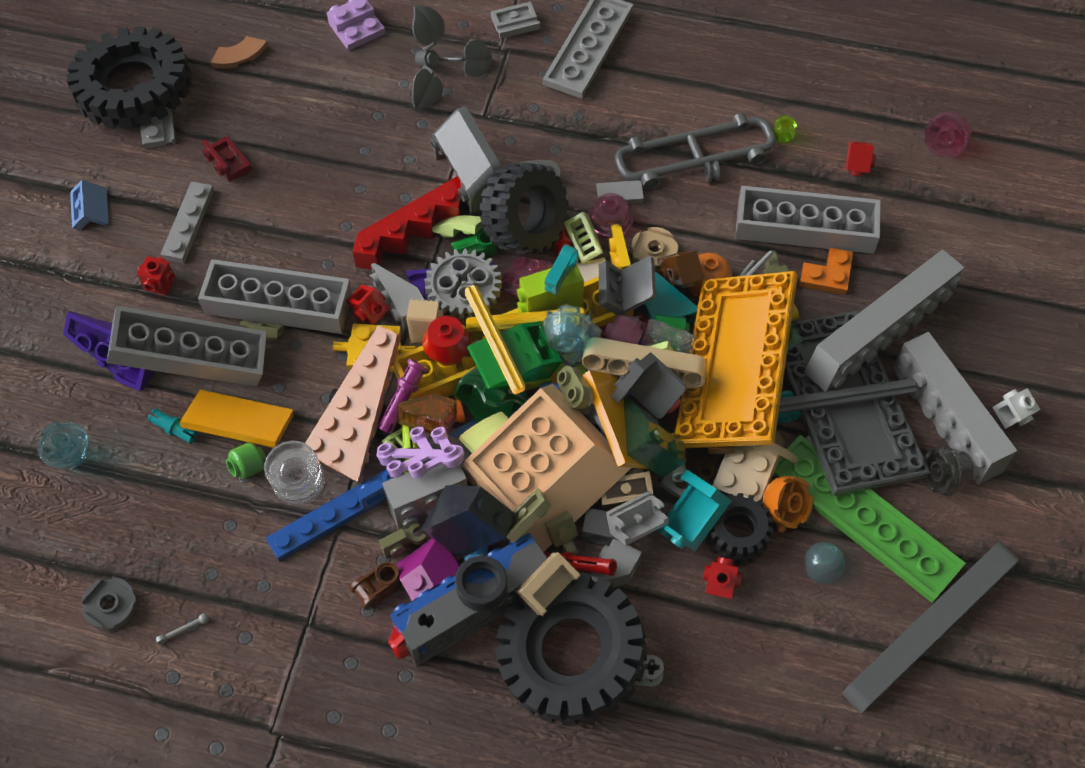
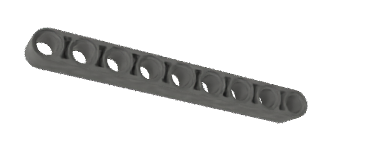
(930, 627)

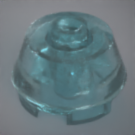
(567, 329)
(63, 445)

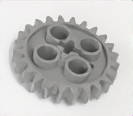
(447, 274)

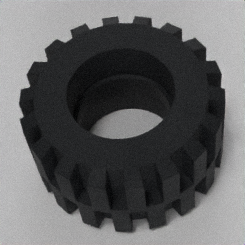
(745, 548)

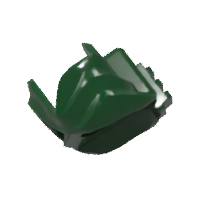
(485, 401)

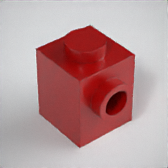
(860, 158)

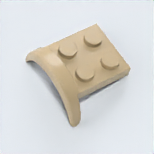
(750, 469)

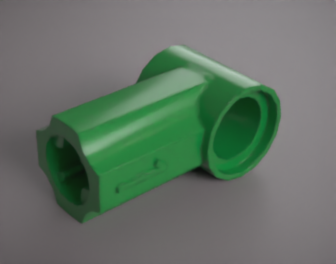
(476, 243)

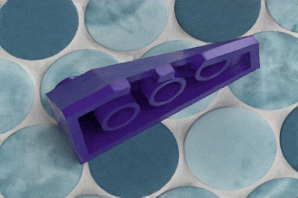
(94, 337)

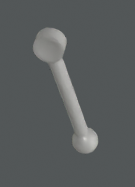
(161, 639)

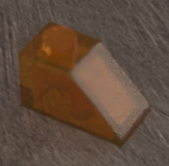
(428, 412)

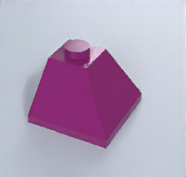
(426, 568)

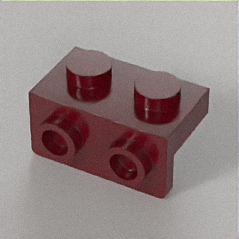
(226, 158)

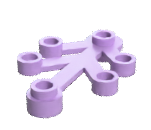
(450, 455)

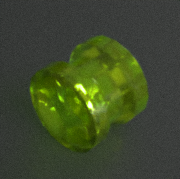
(785, 129)

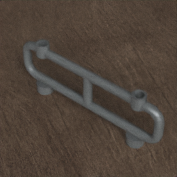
(650, 177)

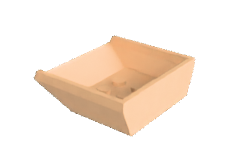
(549, 449)

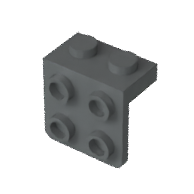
(626, 288)
(651, 385)

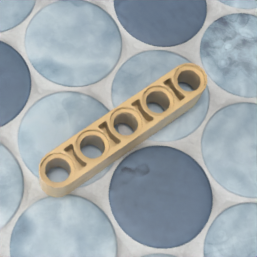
(616, 356)

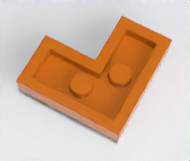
(829, 278)

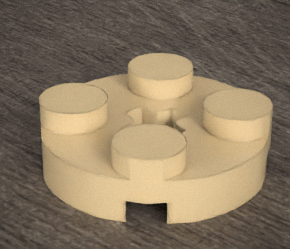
(648, 239)

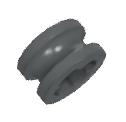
(712, 171)

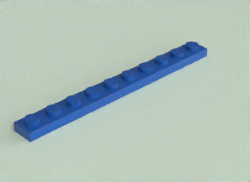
(328, 516)

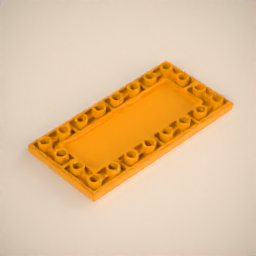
(744, 339)

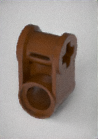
(375, 586)

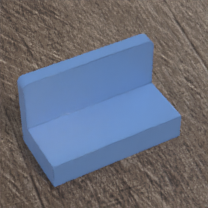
(88, 204)

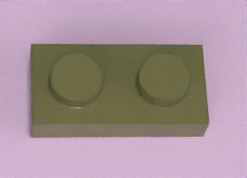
(528, 512)

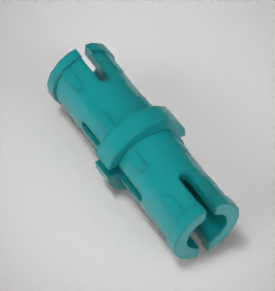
(172, 426)

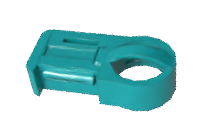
(561, 268)

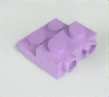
(355, 23)

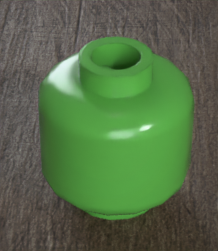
(245, 460)

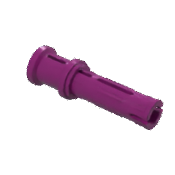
(407, 385)

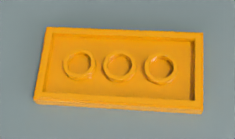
(611, 416)
(237, 418)

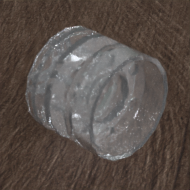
(288, 461)

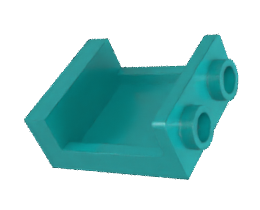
(694, 513)

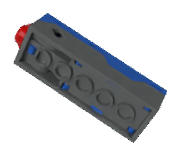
(441, 619)

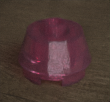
(610, 210)
(625, 329)

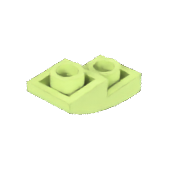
(452, 225)
(482, 431)

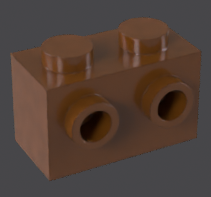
(681, 269)

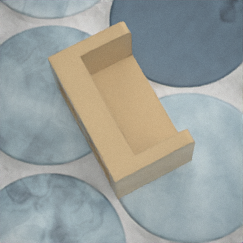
(547, 583)

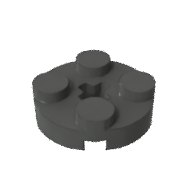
(119, 614)

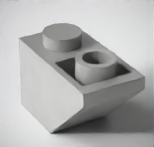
(627, 562)

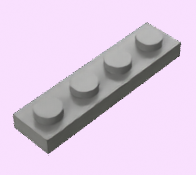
(187, 222)

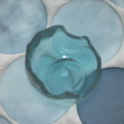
(824, 562)

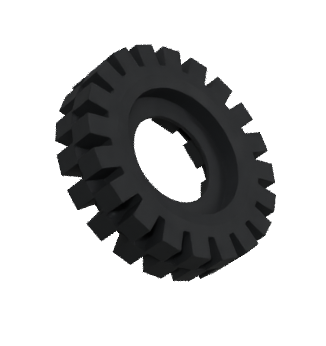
(92, 67)
(584, 694)

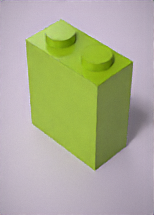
(535, 298)

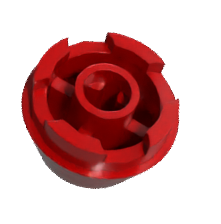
(446, 340)

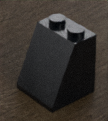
(468, 519)

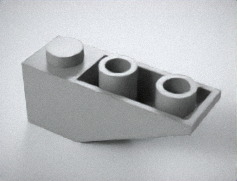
(396, 292)

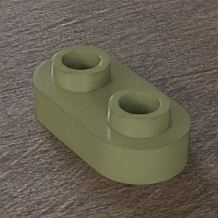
(574, 387)

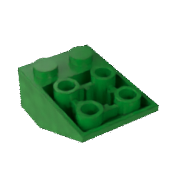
(529, 352)

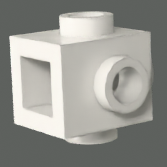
(1016, 408)

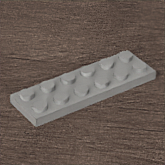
(587, 46)

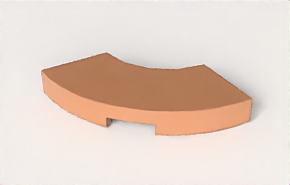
(232, 56)

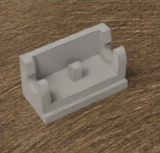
(636, 518)

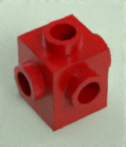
(156, 275)
(368, 304)
(722, 587)

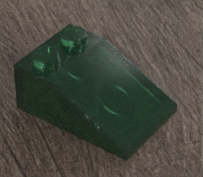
(651, 439)

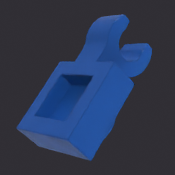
(372, 492)

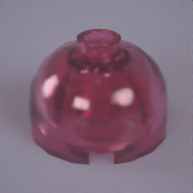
(947, 134)

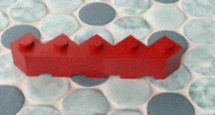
(414, 219)

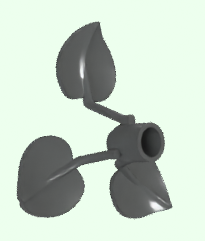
(427, 27)

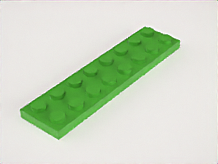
(876, 526)

